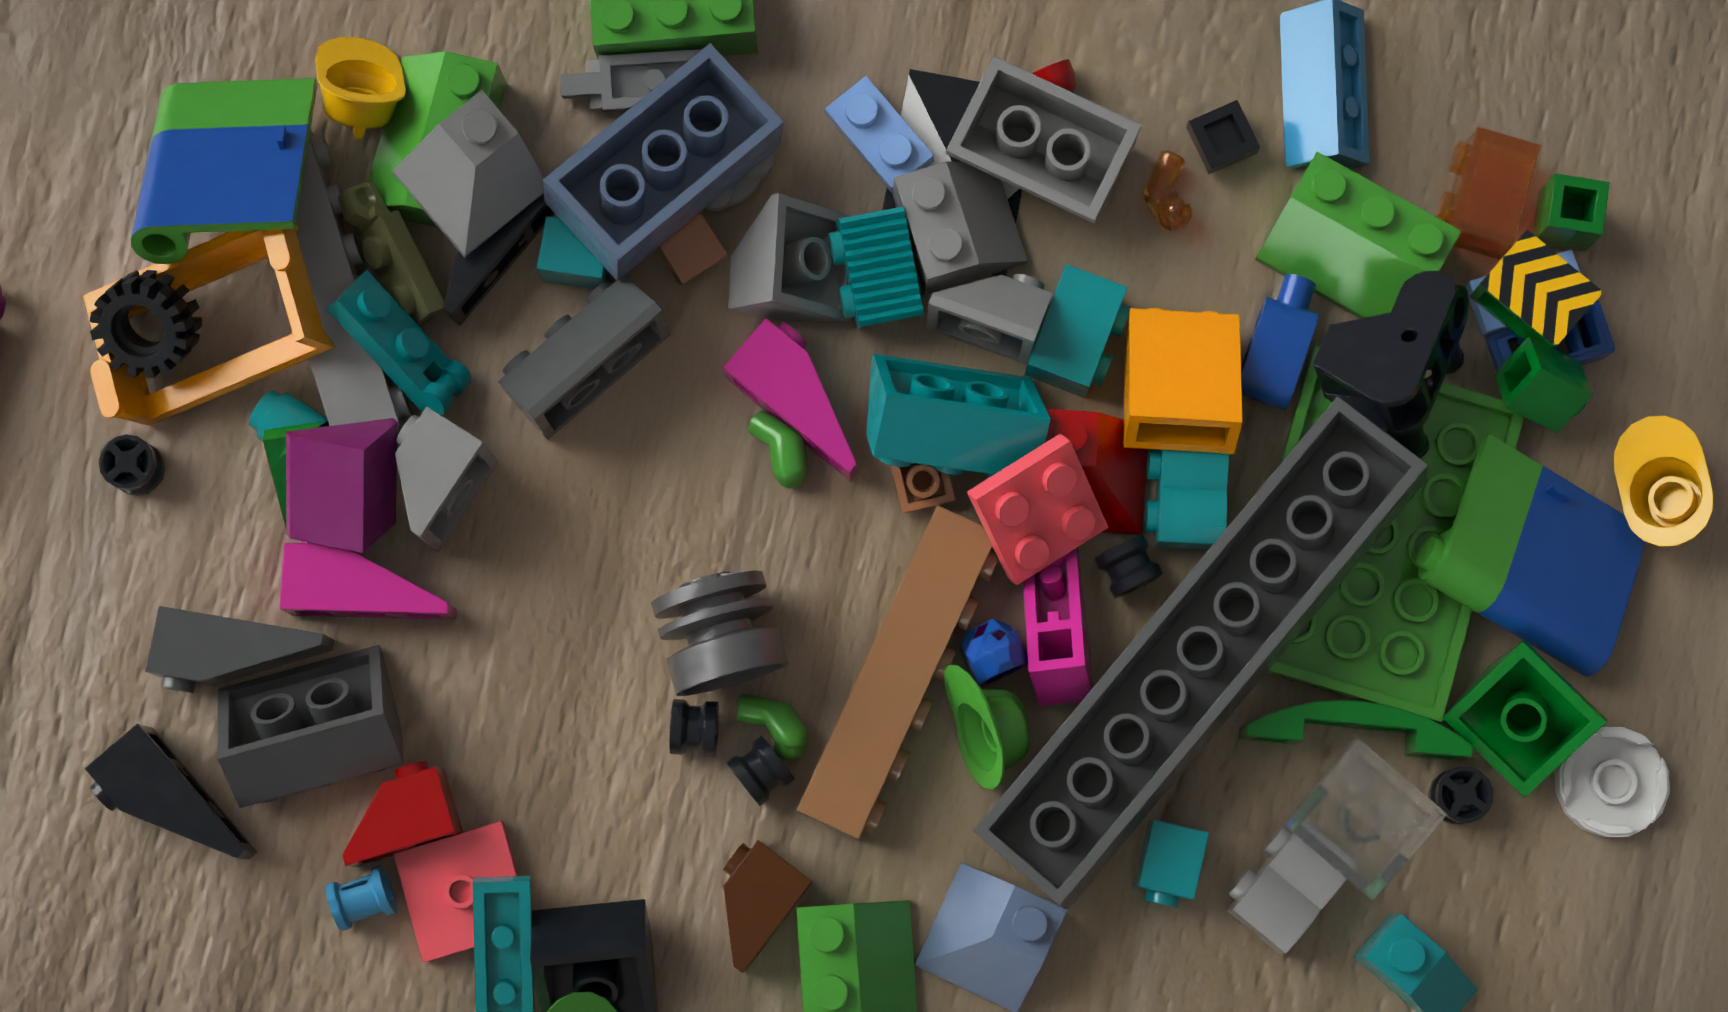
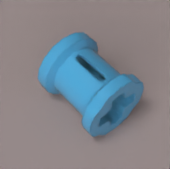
(361, 898)

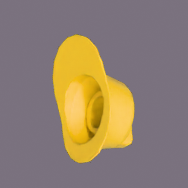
(359, 82)
(1663, 481)

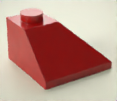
(1112, 471)

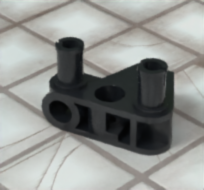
(1383, 358)

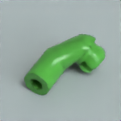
(785, 448)
(779, 719)

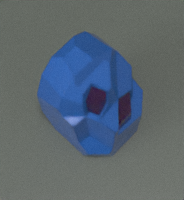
(993, 652)

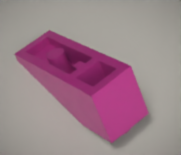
(784, 383)
(345, 584)
(1058, 633)

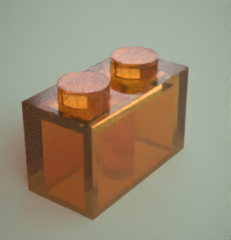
(1488, 190)

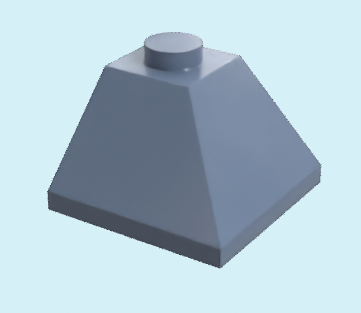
(990, 937)

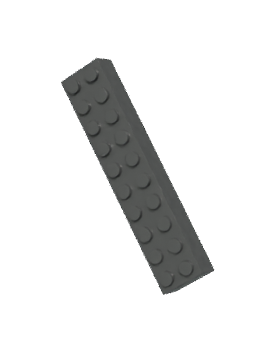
(1202, 652)

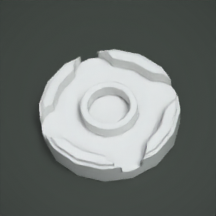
(1613, 783)

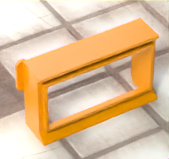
(130, 396)

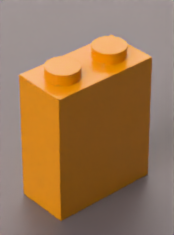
(1182, 381)

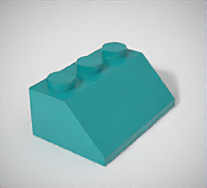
(951, 416)

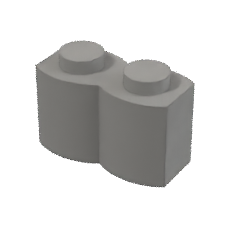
(1285, 891)

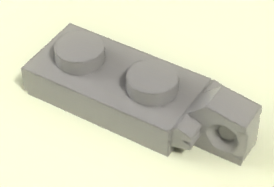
(622, 79)

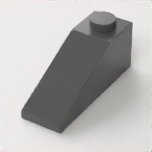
(219, 649)

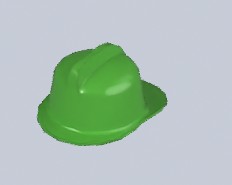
(988, 726)

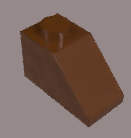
(758, 899)

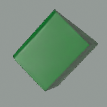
(1523, 717)

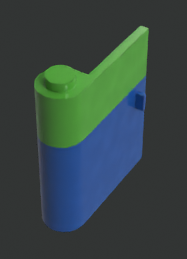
(222, 162)
(1537, 558)

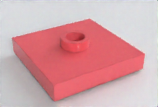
(440, 885)

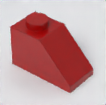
(404, 815)

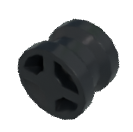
(122, 457)
(1128, 566)
(694, 727)
(760, 770)
(1468, 788)

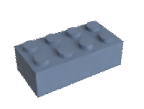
(663, 161)

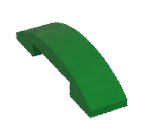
(1422, 739)

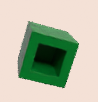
(1571, 212)
(1543, 384)

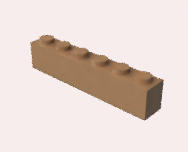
(897, 675)

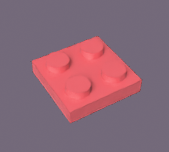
(1038, 509)

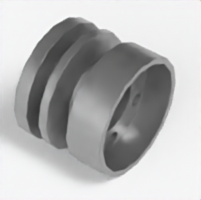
(719, 632)

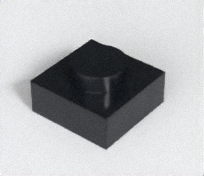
(1223, 137)

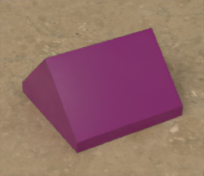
(341, 483)

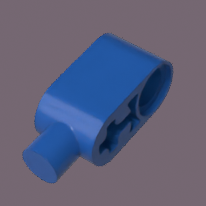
(1279, 343)

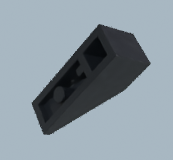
(484, 267)
(152, 784)

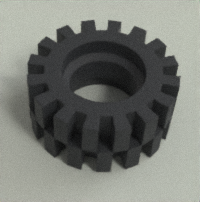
(122, 339)

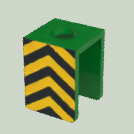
(1536, 292)

